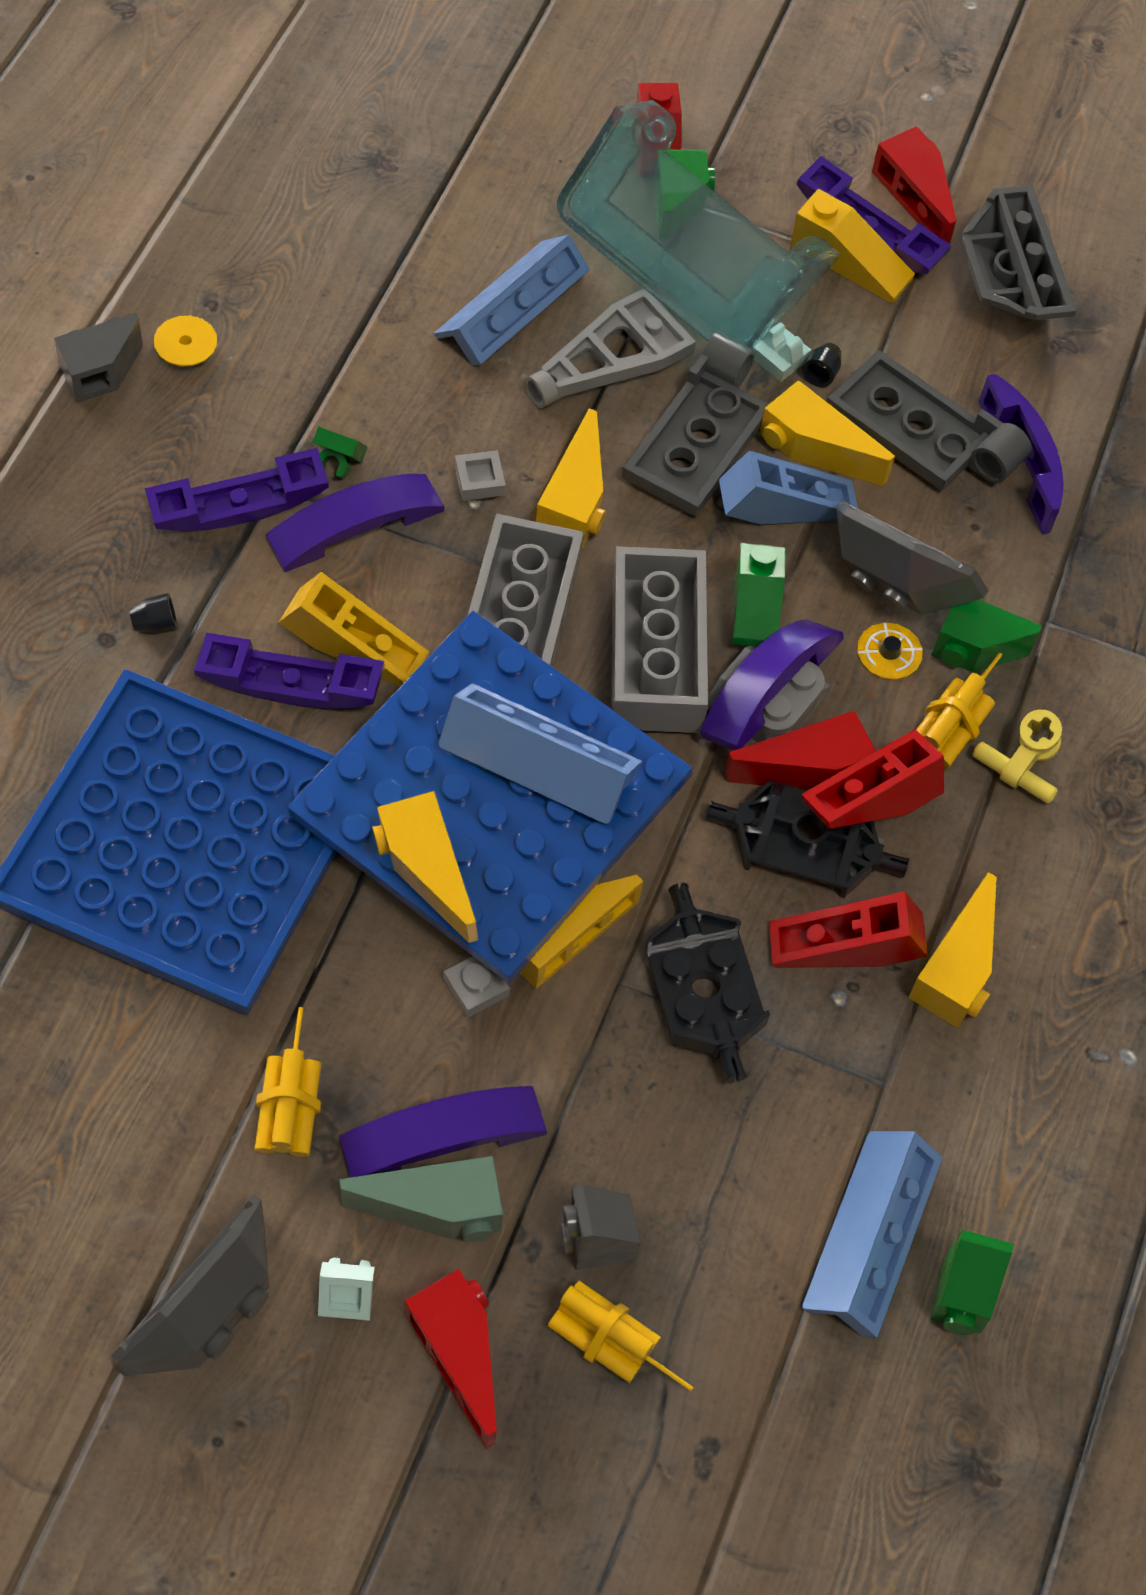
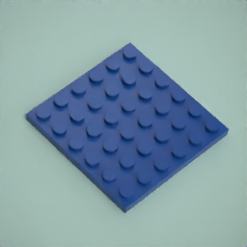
(174, 842)
(516, 849)

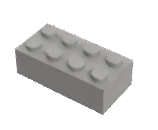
(528, 582)
(659, 638)

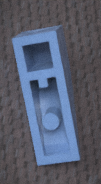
(782, 492)

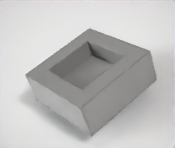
(480, 475)
(475, 986)

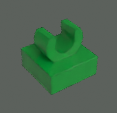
(339, 447)

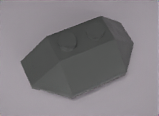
(1015, 257)
(902, 566)
(204, 1303)

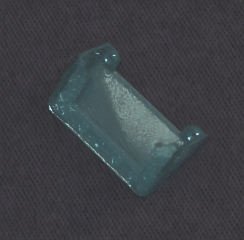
(681, 234)

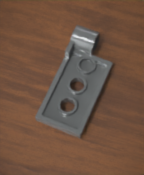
(706, 402)
(953, 436)

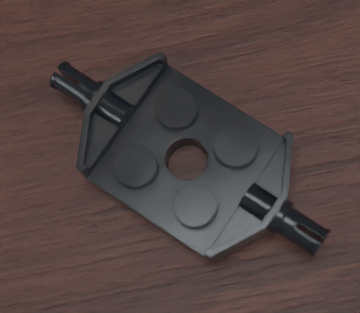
(770, 838)
(705, 947)

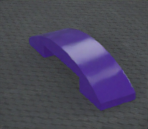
(916, 247)
(1043, 463)
(238, 499)
(351, 512)
(761, 676)
(288, 678)
(443, 1128)

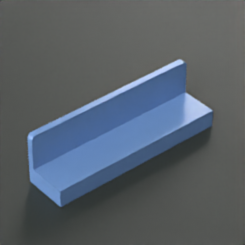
(515, 298)
(537, 752)
(874, 1230)

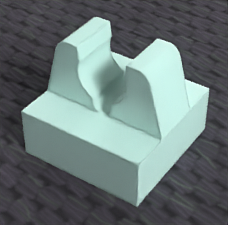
(781, 352)
(346, 1290)

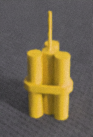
(957, 715)
(288, 1101)
(606, 1333)

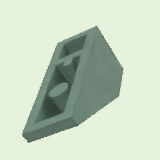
(438, 1198)

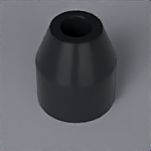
(822, 365)
(154, 614)

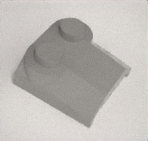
(790, 706)

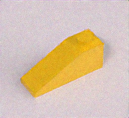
(863, 255)
(821, 436)
(576, 486)
(342, 624)
(425, 859)
(588, 921)
(962, 963)

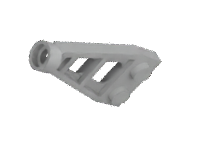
(644, 321)

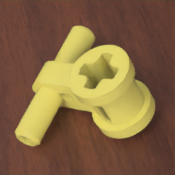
(1017, 769)

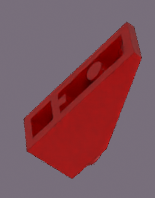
(917, 179)
(803, 755)
(881, 785)
(851, 935)
(454, 1332)

